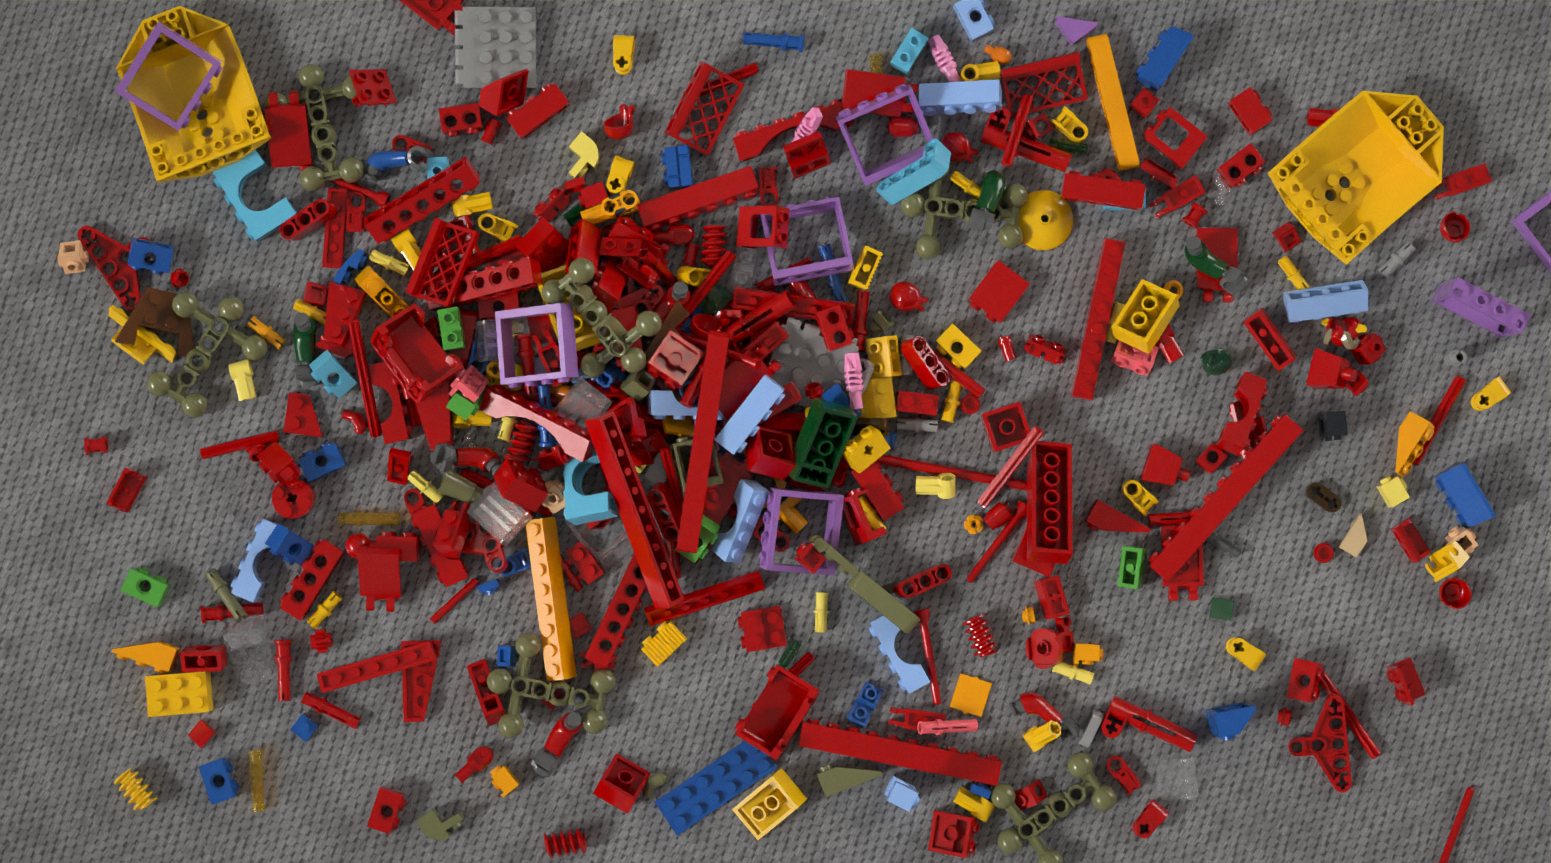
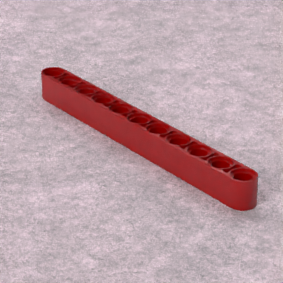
(703, 441)

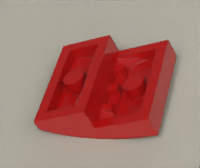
(807, 154)

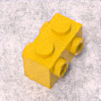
(885, 356)

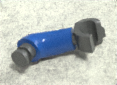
(385, 160)

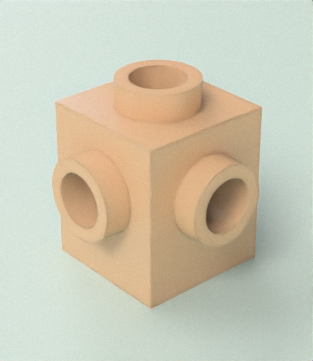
(72, 257)
(555, 499)
(1468, 538)

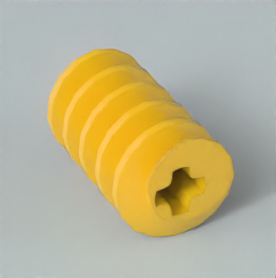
(135, 790)

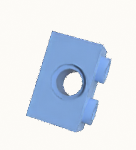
(973, 29)

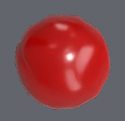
(1454, 227)
(1455, 593)

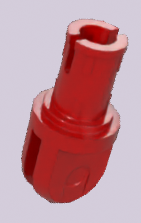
(675, 235)
(476, 762)

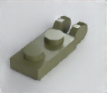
(832, 554)

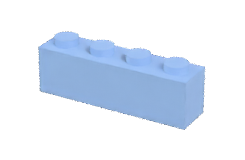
(960, 97)
(1325, 301)
(749, 414)

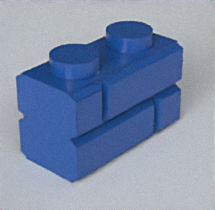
(678, 167)

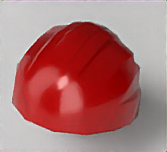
(620, 125)
(959, 147)
(906, 297)
(703, 323)

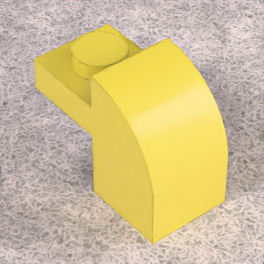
(588, 154)

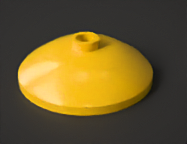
(1048, 234)

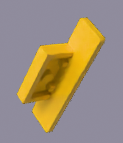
(146, 342)

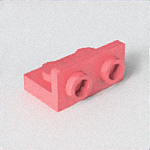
(1133, 358)
(469, 382)

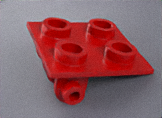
(372, 87)

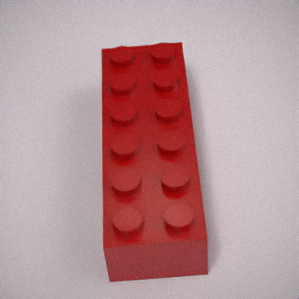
(1049, 502)

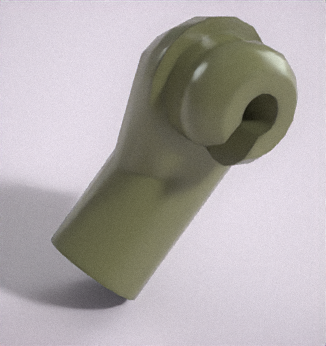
(653, 782)

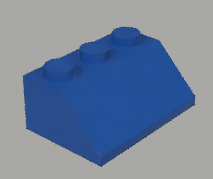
(1163, 57)
(1464, 495)
(1229, 719)

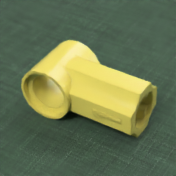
(241, 374)
(942, 485)

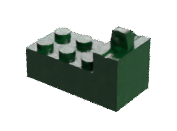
(822, 442)

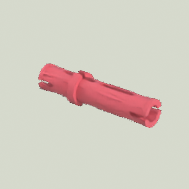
(940, 727)

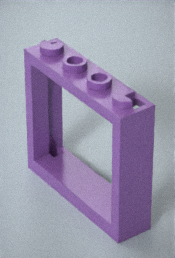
(141, 56)
(896, 164)
(1519, 223)
(816, 269)
(1481, 307)
(566, 341)
(771, 517)

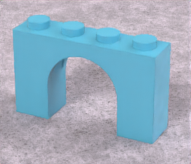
(259, 223)
(582, 508)

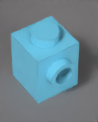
(436, 165)

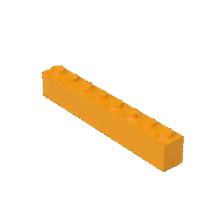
(551, 599)

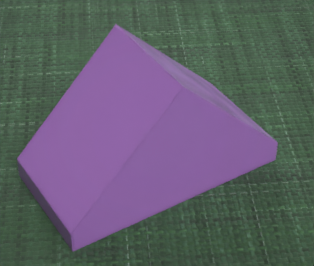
(1074, 29)

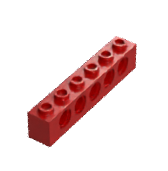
(426, 191)
(529, 277)
(603, 633)

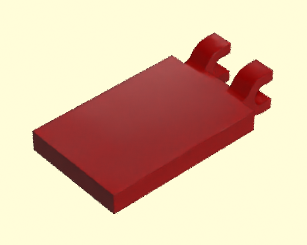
(436, 12)
(867, 85)
(288, 132)
(1224, 245)
(742, 379)
(720, 496)
(1189, 575)
(379, 576)

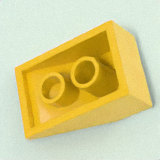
(878, 399)
(769, 804)

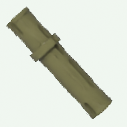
(221, 588)

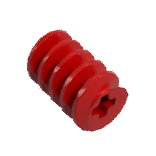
(713, 244)
(523, 441)
(979, 636)
(565, 843)

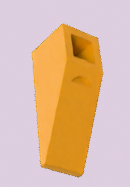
(380, 291)
(1411, 438)
(157, 654)

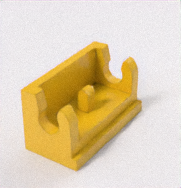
(1446, 560)

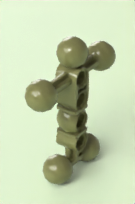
(351, 169)
(929, 246)
(230, 310)
(593, 364)
(501, 681)
(1003, 797)

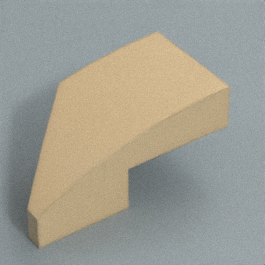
(1355, 538)

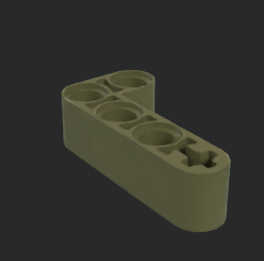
(883, 602)

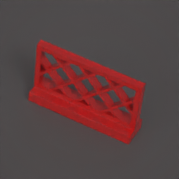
(1042, 66)
(689, 99)
(430, 259)

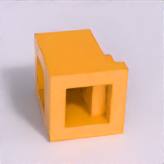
(1087, 653)
(504, 779)

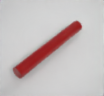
(454, 600)

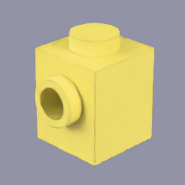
(1393, 490)

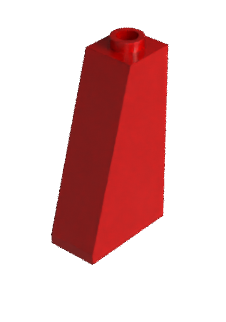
(436, 417)

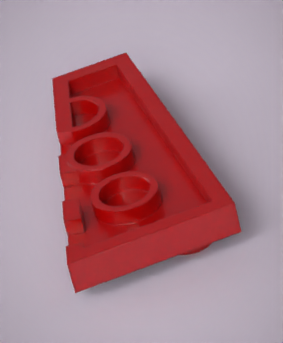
(418, 684)

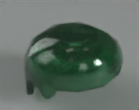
(1216, 362)

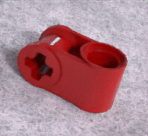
(1152, 817)

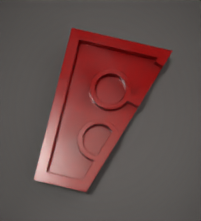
(342, 306)

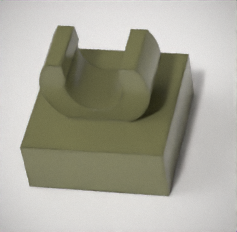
(882, 321)

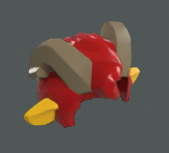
(1343, 331)

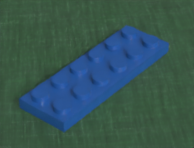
(714, 786)

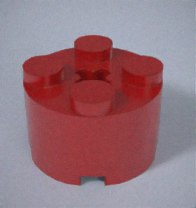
(292, 510)

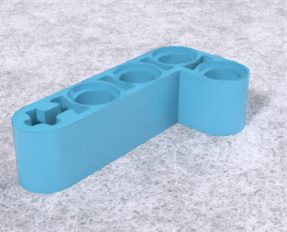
(917, 174)

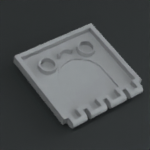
(495, 44)
(807, 360)

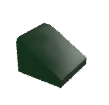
(573, 216)
(1221, 609)

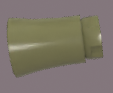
(459, 487)

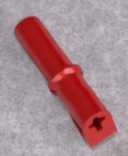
(1027, 147)
(779, 305)
(1124, 711)

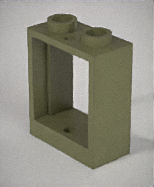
(684, 441)

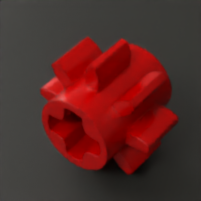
(434, 328)
(321, 641)

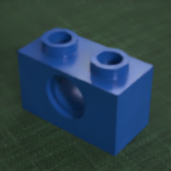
(141, 247)
(310, 465)
(290, 545)
(217, 792)

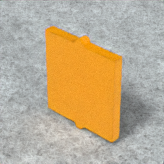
(678, 427)
(970, 695)

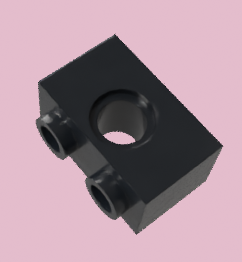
(1332, 425)

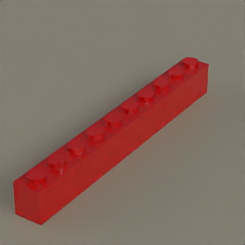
(1225, 497)
(634, 509)
(899, 752)

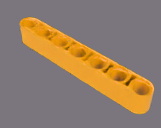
(1112, 102)

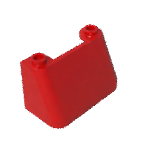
(414, 353)
(777, 712)

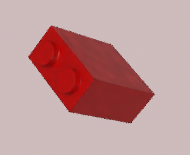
(998, 292)

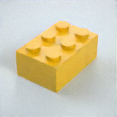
(1145, 316)
(178, 693)

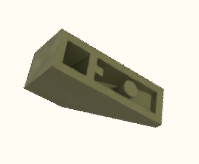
(842, 777)

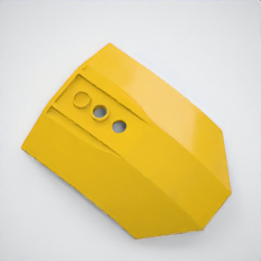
(168, 84)
(1387, 152)

